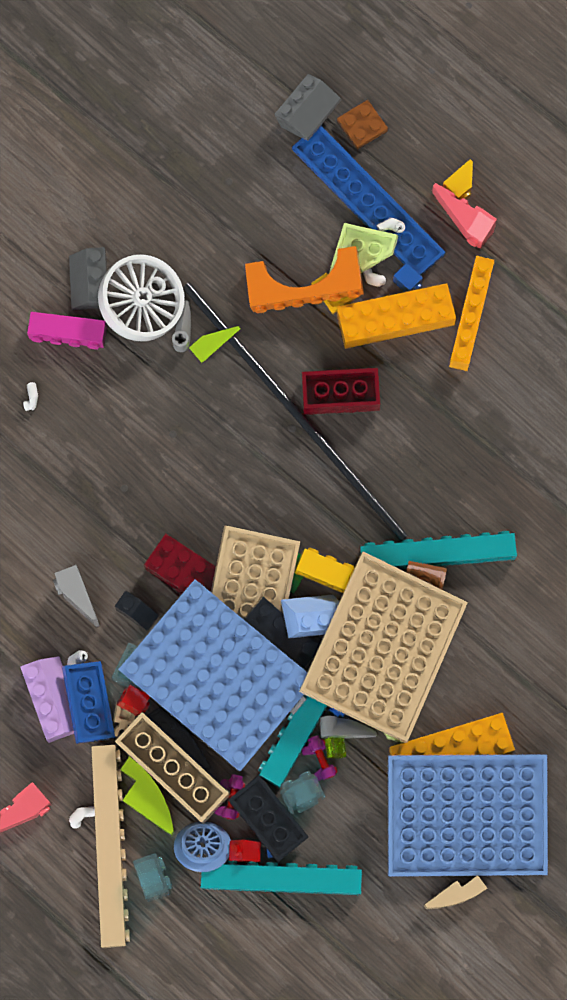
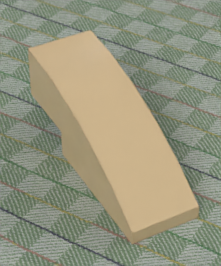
(456, 894)

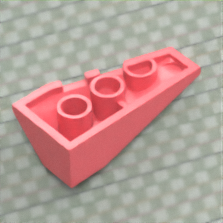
(472, 222)
(26, 806)

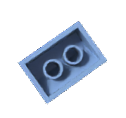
(308, 615)

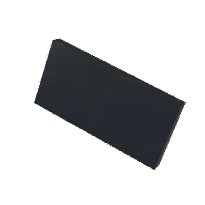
(179, 734)
(268, 818)

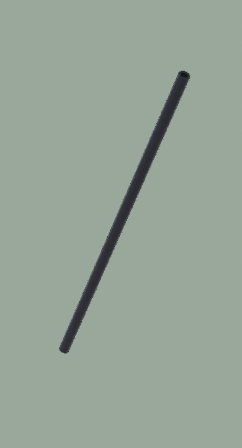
(297, 414)

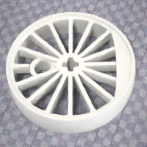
(144, 305)

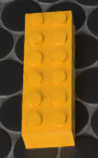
(396, 315)
(478, 737)

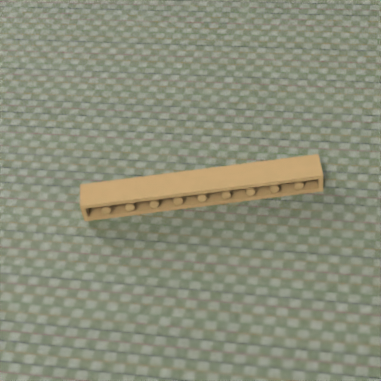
(109, 846)

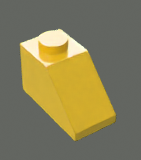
(461, 181)

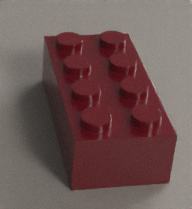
(340, 391)
(179, 565)

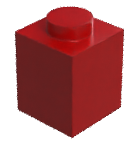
(133, 700)
(244, 851)

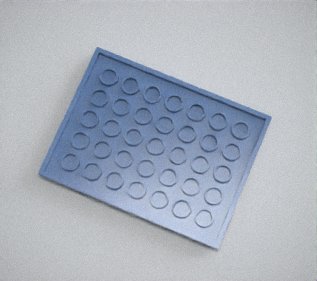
(216, 675)
(467, 815)

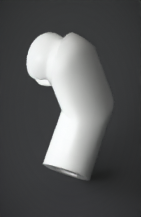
(391, 224)
(374, 279)
(33, 397)
(77, 658)
(76, 818)

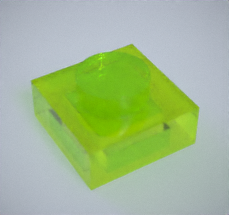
(335, 747)

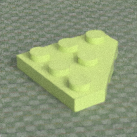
(371, 244)

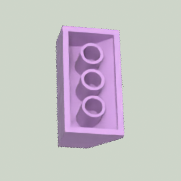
(49, 697)

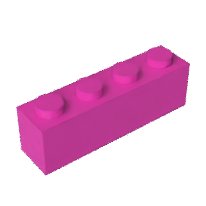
(67, 330)

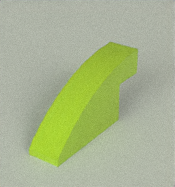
(146, 797)

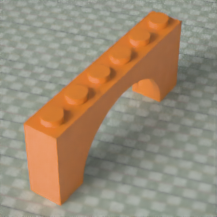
(341, 282)

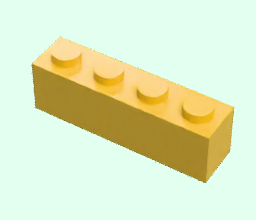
(324, 569)

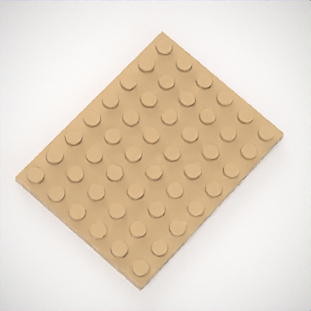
(383, 647)

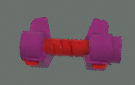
(316, 747)
(233, 785)

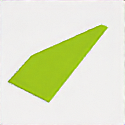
(210, 343)

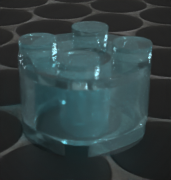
(302, 793)

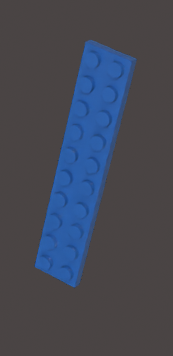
(367, 198)

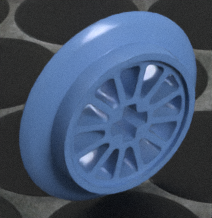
(207, 863)

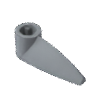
(183, 329)
(344, 728)

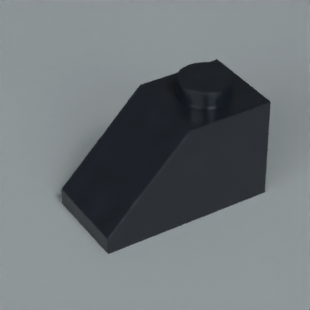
(136, 611)

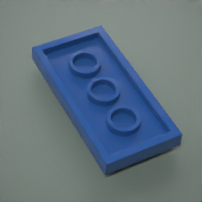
(88, 702)

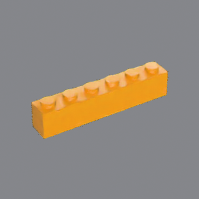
(471, 313)

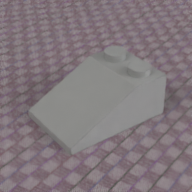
(73, 589)

